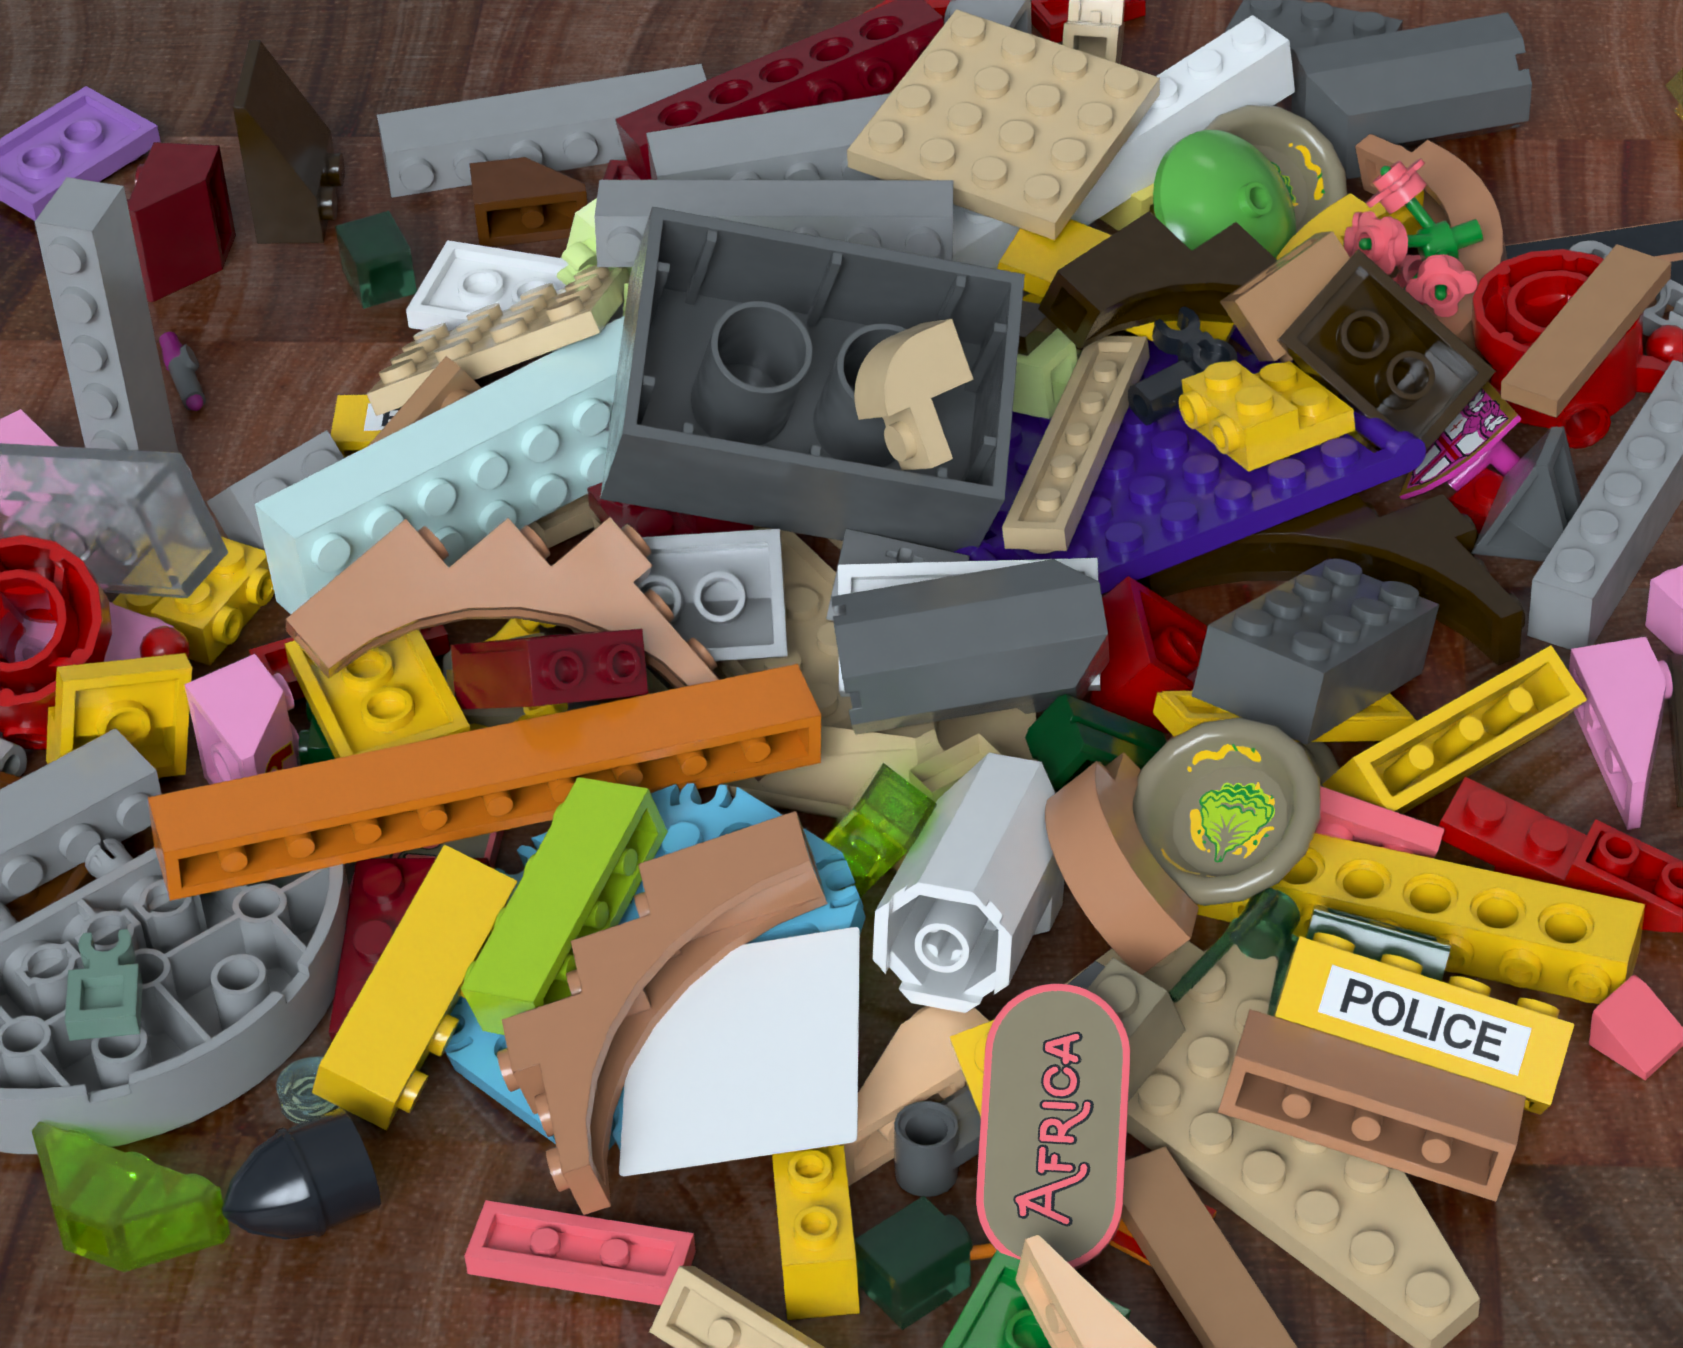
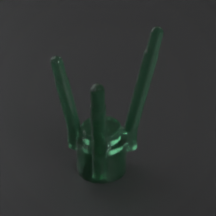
(1259, 932)

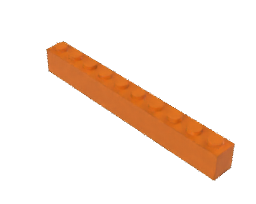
(479, 780)

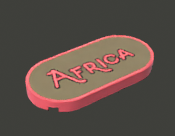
(1054, 1123)

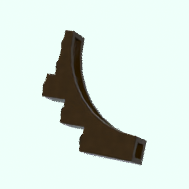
(1148, 277)
(1416, 545)

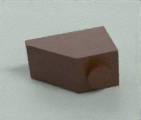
(523, 202)

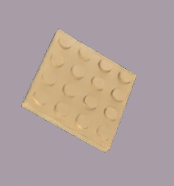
(1007, 120)
(504, 338)

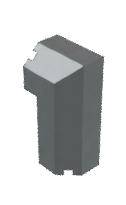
(1414, 85)
(969, 644)

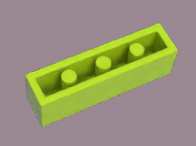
(568, 890)

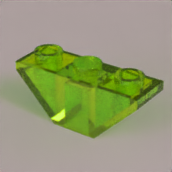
(879, 826)
(123, 1204)

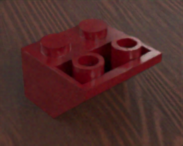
(180, 216)

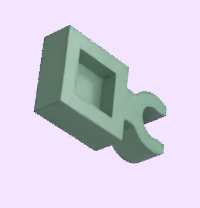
(106, 993)

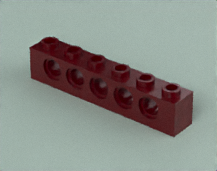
(835, 65)

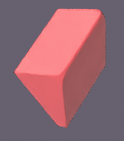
(1635, 1029)

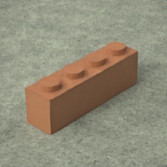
(1373, 1105)

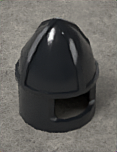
(304, 1180)

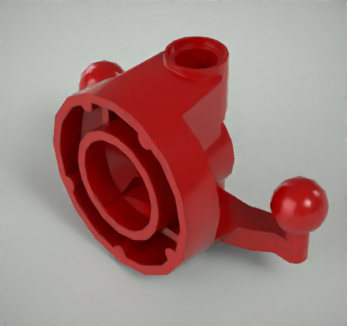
(1519, 303)
(53, 586)

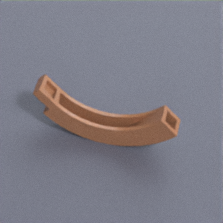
(1450, 195)

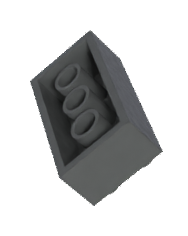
(1315, 649)

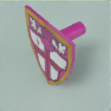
(1467, 445)

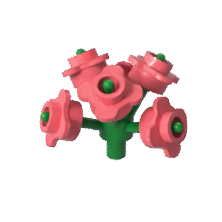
(1434, 274)

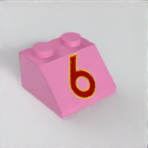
(242, 721)

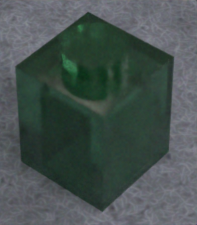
(376, 259)
(914, 1261)

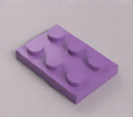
(74, 139)

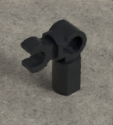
(1160, 392)

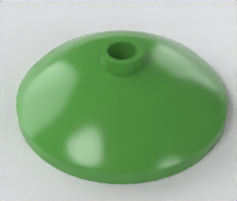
(1219, 181)

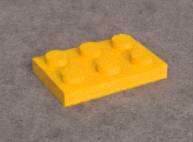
(381, 698)

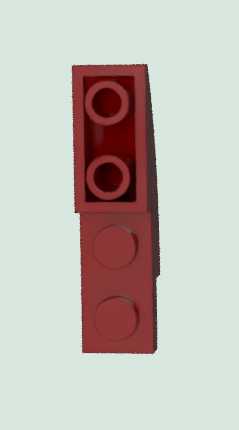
(1544, 850)

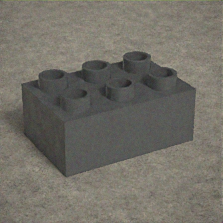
(748, 372)

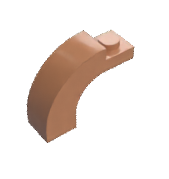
(1112, 868)

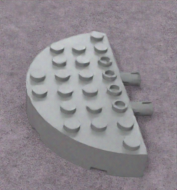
(224, 997)

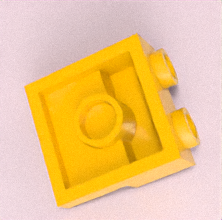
(1262, 413)
(218, 606)
(136, 697)

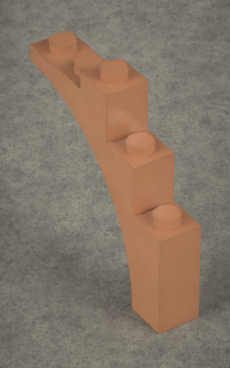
(408, 588)
(693, 913)

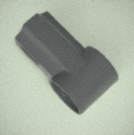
(934, 1142)

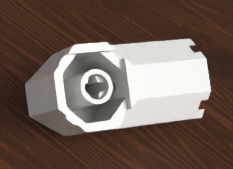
(972, 888)

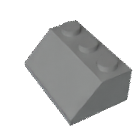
(723, 590)

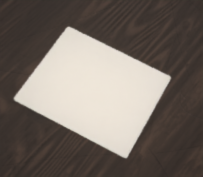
(750, 1059)

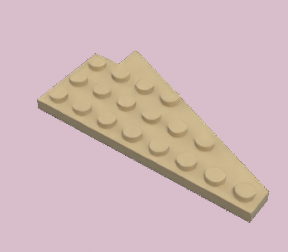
(1326, 1208)

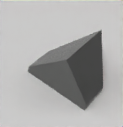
(1532, 502)

